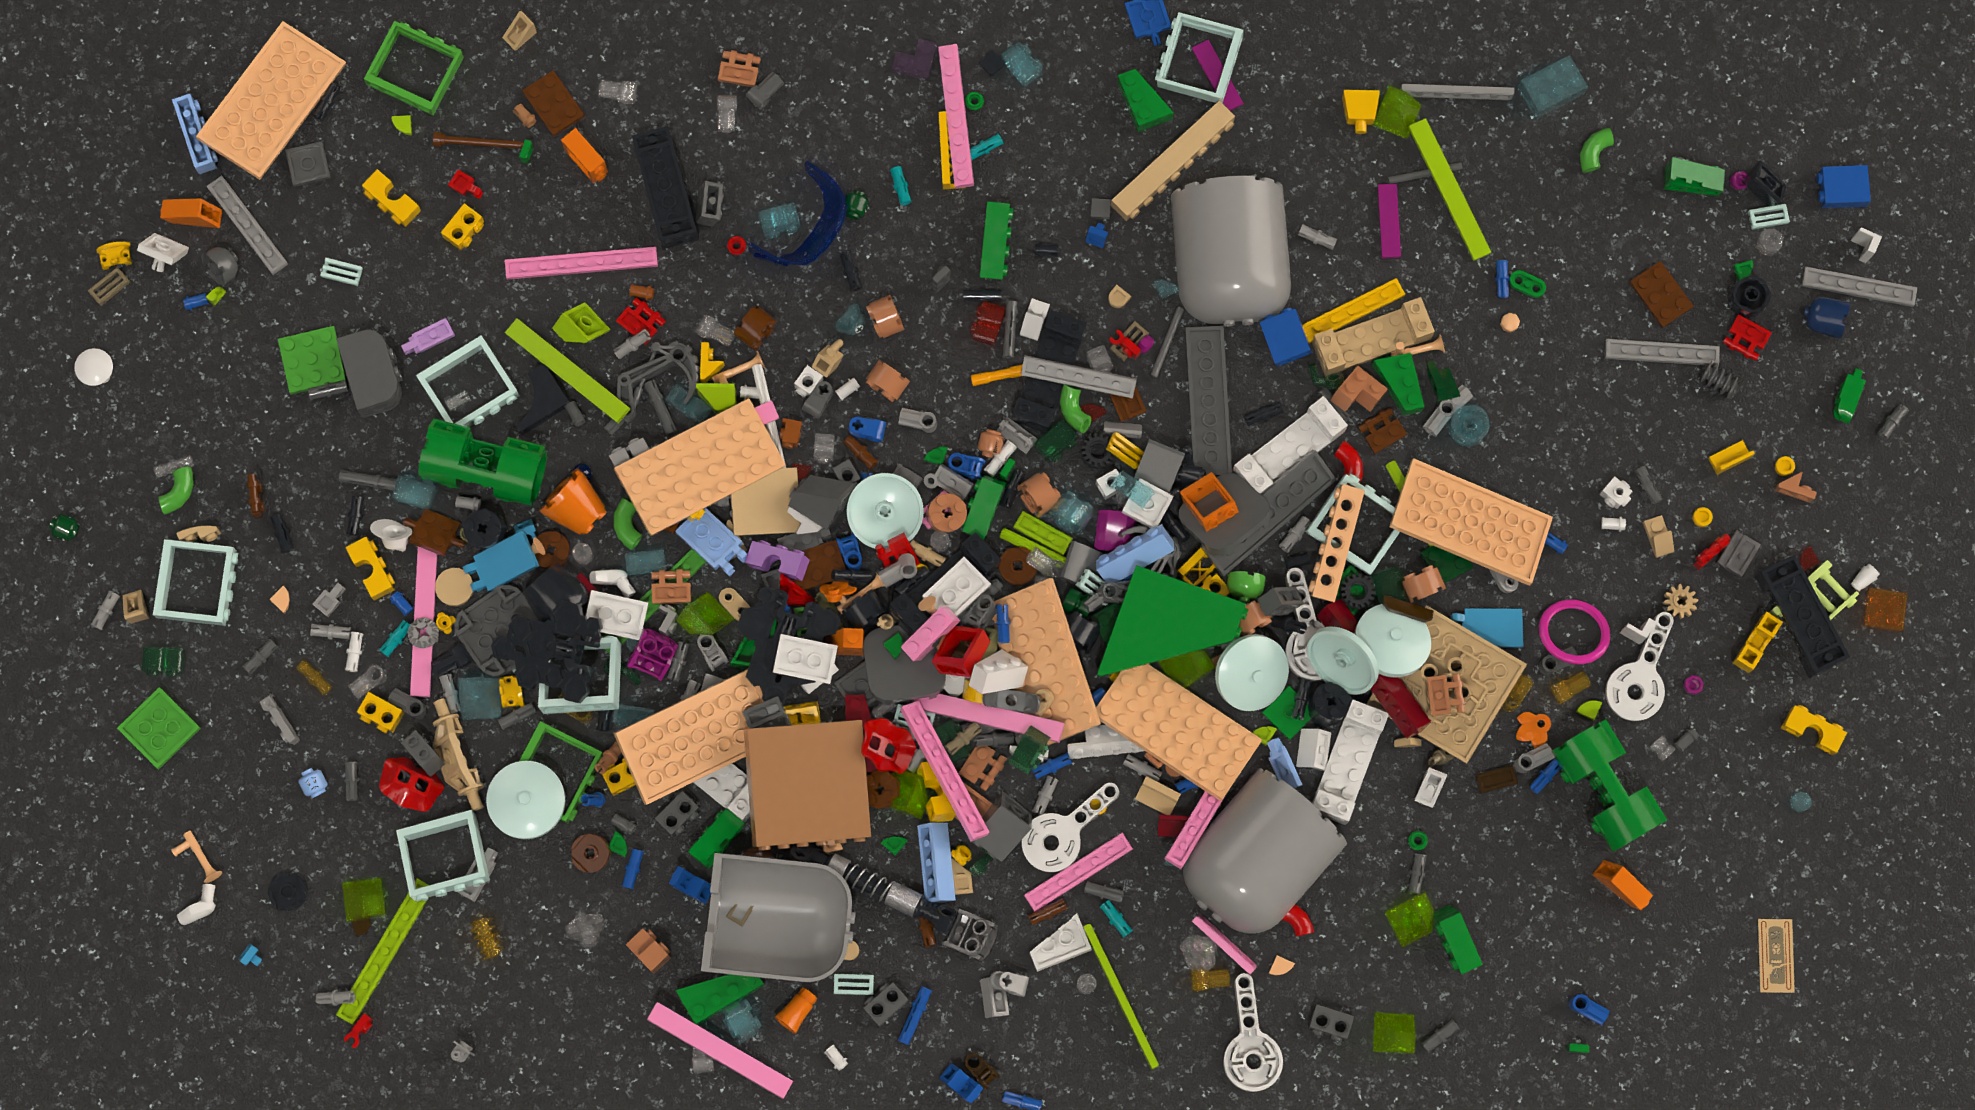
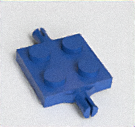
(1148, 18)

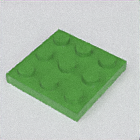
(311, 359)
(158, 728)

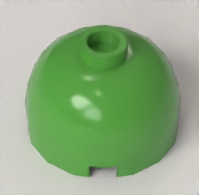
(1245, 586)

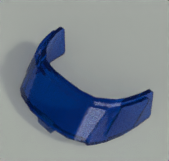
(824, 231)

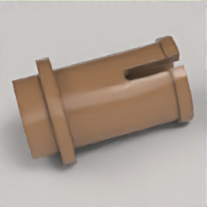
(527, 119)

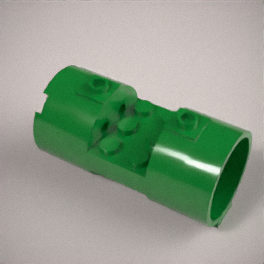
(455, 457)
(1590, 756)

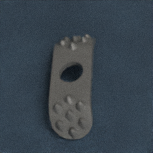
(1025, 701)

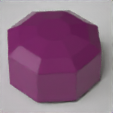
(1736, 180)
(1146, 344)
(1693, 685)

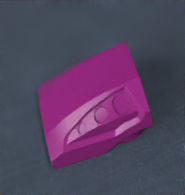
(1109, 525)
(653, 653)

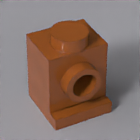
(791, 433)

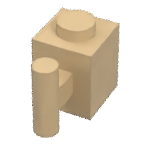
(828, 359)

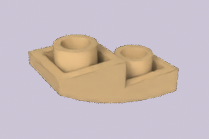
(206, 533)

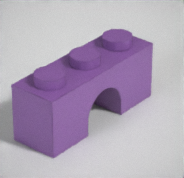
(762, 556)

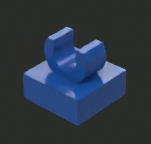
(1097, 235)

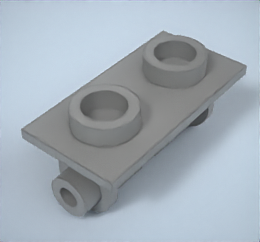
(1017, 435)
(461, 1051)

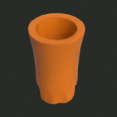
(796, 1010)

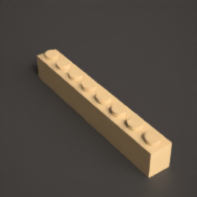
(1172, 161)

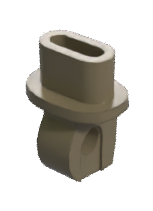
(1439, 757)

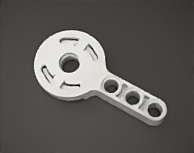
(1300, 653)
(1641, 675)
(1065, 829)
(1250, 1042)

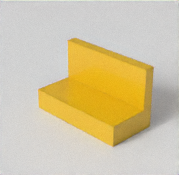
(1730, 457)

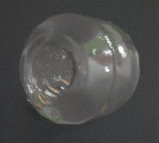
(1769, 242)

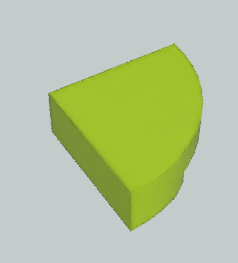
(403, 124)
(215, 295)
(1589, 709)
(1265, 734)

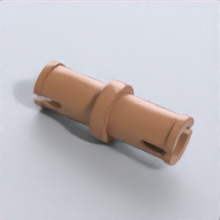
(609, 757)

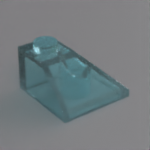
(479, 698)

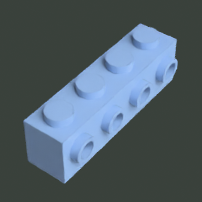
(191, 124)
(1139, 551)
(936, 862)

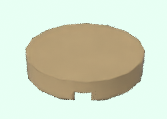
(454, 587)

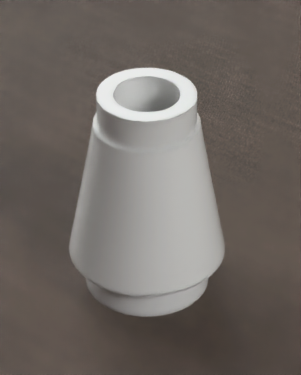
(1865, 577)

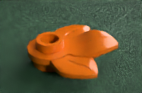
(836, 590)
(1531, 730)

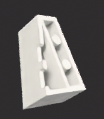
(998, 673)

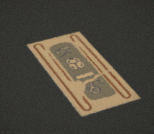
(1776, 955)

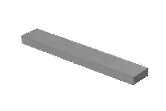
(1459, 92)
(247, 225)
(1859, 286)
(1661, 352)
(1078, 376)

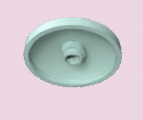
(883, 509)
(1396, 641)
(1343, 659)
(1252, 672)
(525, 800)

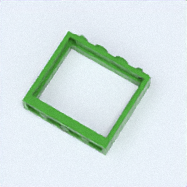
(421, 37)
(589, 778)

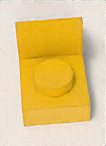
(708, 368)

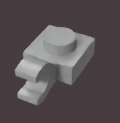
(327, 601)

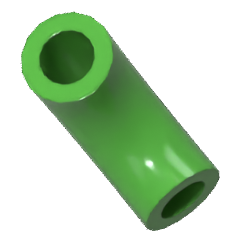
(1592, 147)
(1071, 410)
(180, 492)
(623, 524)

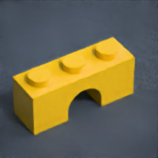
(402, 210)
(364, 553)
(1757, 642)
(1829, 734)
(938, 807)

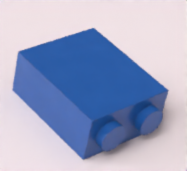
(1843, 186)
(1285, 336)

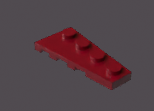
(857, 709)

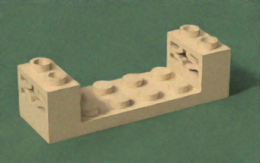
(1373, 338)

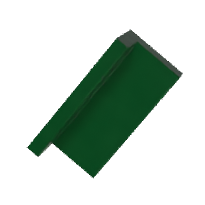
(1442, 382)

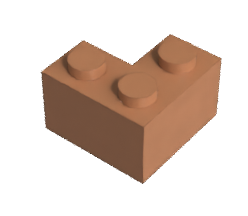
(1359, 388)
(648, 950)

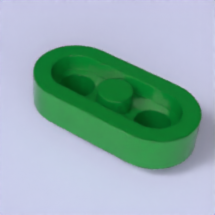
(1528, 281)

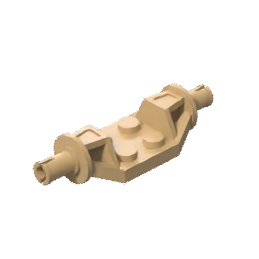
(448, 749)

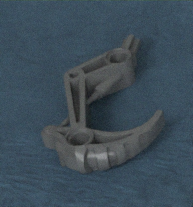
(637, 376)
(1119, 589)

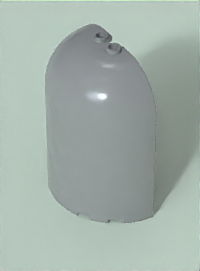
(1231, 249)
(1260, 855)
(796, 921)

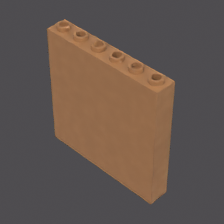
(807, 784)

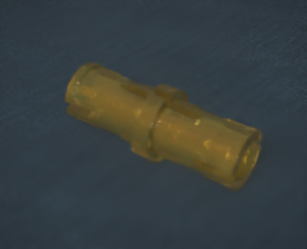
(314, 677)

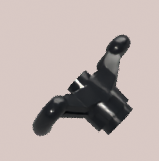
(1188, 474)

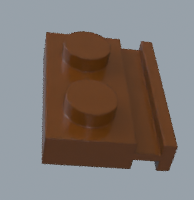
(1128, 407)

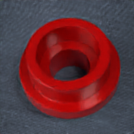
(736, 239)

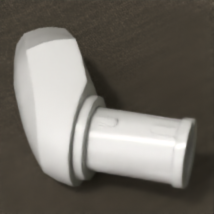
(613, 577)
(200, 908)

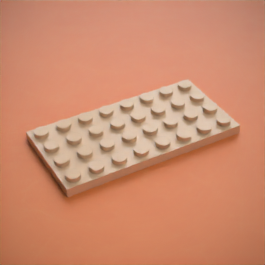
(271, 100)
(699, 467)
(1471, 522)
(1046, 646)
(1178, 728)
(689, 737)

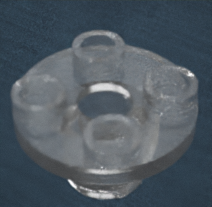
(586, 929)
(1199, 952)

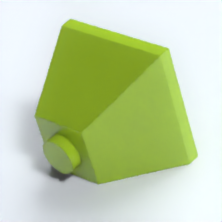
(580, 325)
(717, 395)

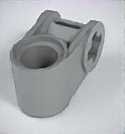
(712, 652)
(1009, 982)

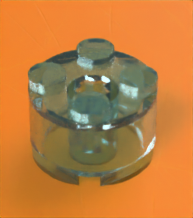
(1462, 417)
(1071, 513)
(740, 1021)

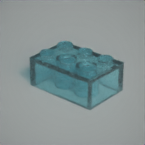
(1552, 86)

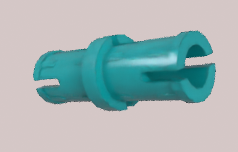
(985, 146)
(900, 185)
(395, 638)
(1116, 918)

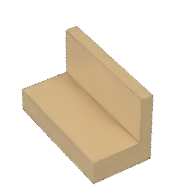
(1157, 796)

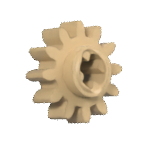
(1684, 607)

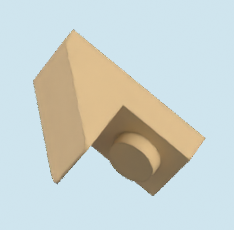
(1659, 537)

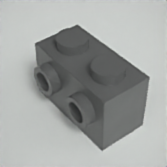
(709, 203)

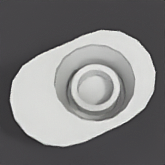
(393, 534)

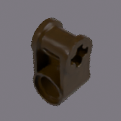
(981, 1071)

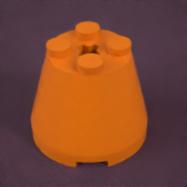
(574, 504)

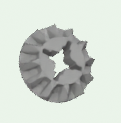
(424, 641)

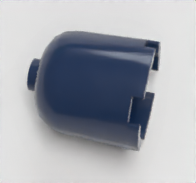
(1826, 316)

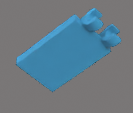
(502, 562)
(1496, 626)

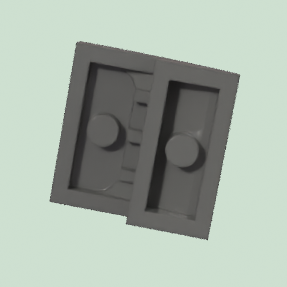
(1078, 559)
(767, 714)

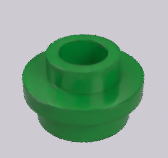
(974, 95)
(1424, 840)

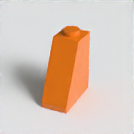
(191, 212)
(848, 640)
(1623, 884)

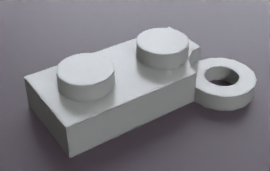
(950, 482)

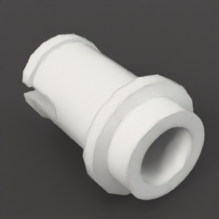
(847, 388)
(748, 392)
(1613, 523)
(836, 1058)

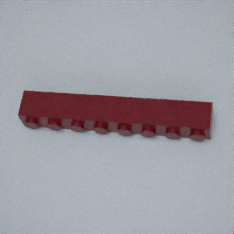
(1388, 690)

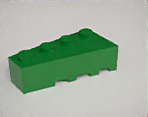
(995, 239)
(711, 996)

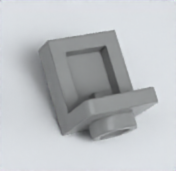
(669, 623)

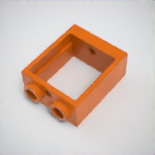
(584, 156)
(1208, 485)

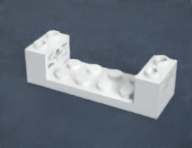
(1308, 433)
(1349, 761)
(729, 789)

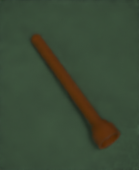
(440, 139)

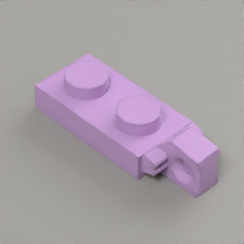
(428, 337)

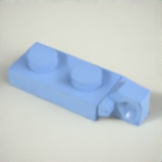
(1282, 763)

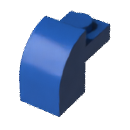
(690, 885)
(961, 1083)

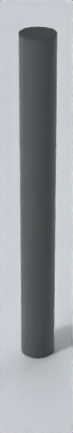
(1419, 174)
(1166, 343)

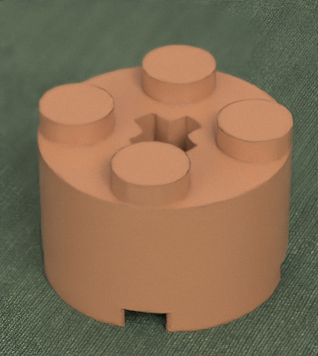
(886, 316)
(887, 380)
(1038, 494)
(955, 507)
(1423, 584)
(1254, 618)

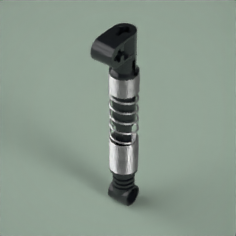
(896, 896)

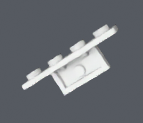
(1101, 741)

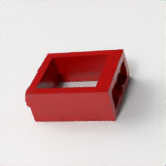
(963, 666)

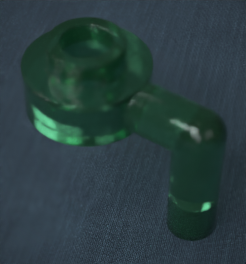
(1331, 381)
(624, 671)
(979, 867)

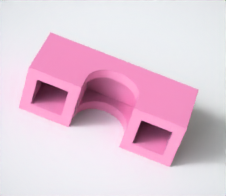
(922, 640)

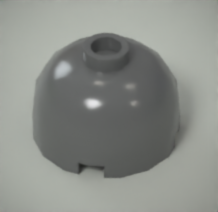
(221, 264)

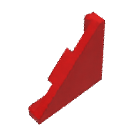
(796, 594)

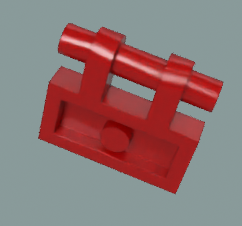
(634, 323)
(1749, 332)
(897, 546)
(1708, 553)

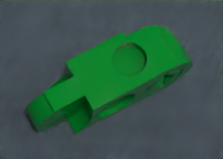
(1848, 396)

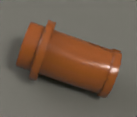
(641, 291)

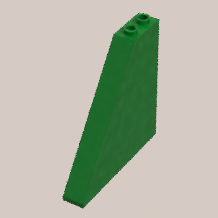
(1168, 620)

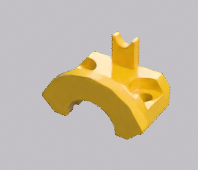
(114, 254)
(510, 692)

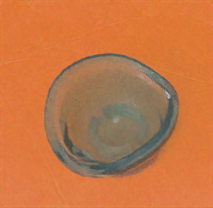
(852, 321)

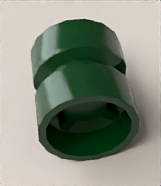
(1074, 602)

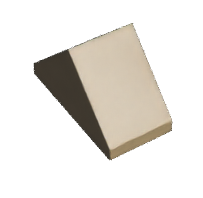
(519, 31)
(134, 607)

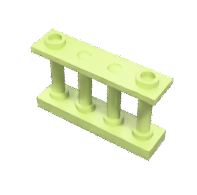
(1823, 573)

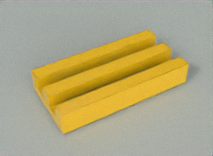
(1127, 448)

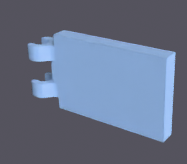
(712, 541)

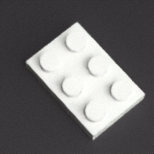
(958, 587)
(618, 614)
(805, 658)

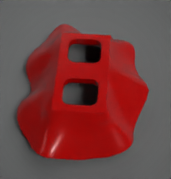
(888, 734)
(406, 794)

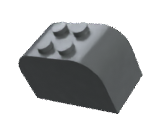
(371, 372)

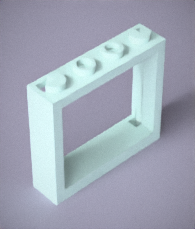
(1208, 26)
(453, 360)
(1352, 558)
(165, 575)
(592, 703)
(435, 826)

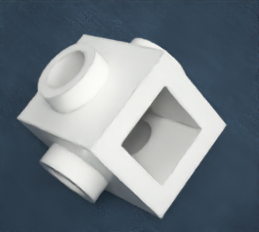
(1616, 493)

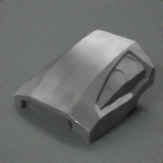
(972, 935)

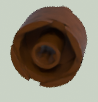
(755, 327)

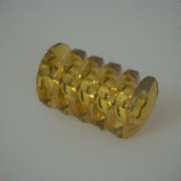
(486, 938)

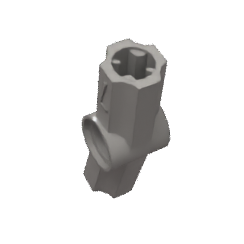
(1440, 418)

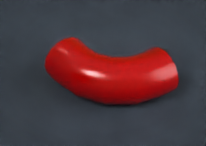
(1351, 460)
(1299, 921)

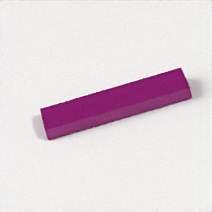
(1213, 70)
(1389, 221)

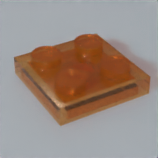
(1885, 609)

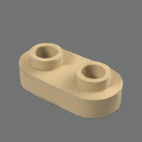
(734, 604)

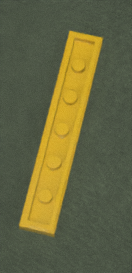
(1355, 309)

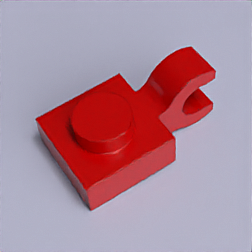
(463, 183)
(1127, 345)
(362, 1026)

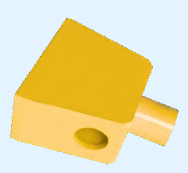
(1360, 108)

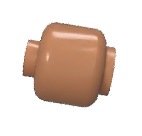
(990, 442)

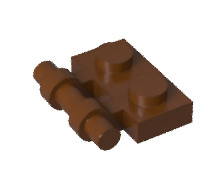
(1385, 436)
(255, 488)

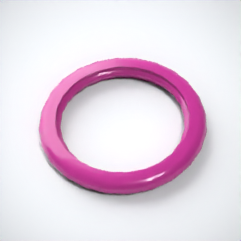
(1568, 658)

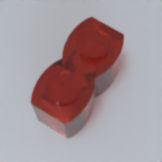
(988, 323)

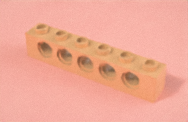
(1345, 535)

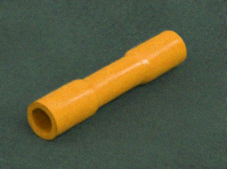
(987, 377)

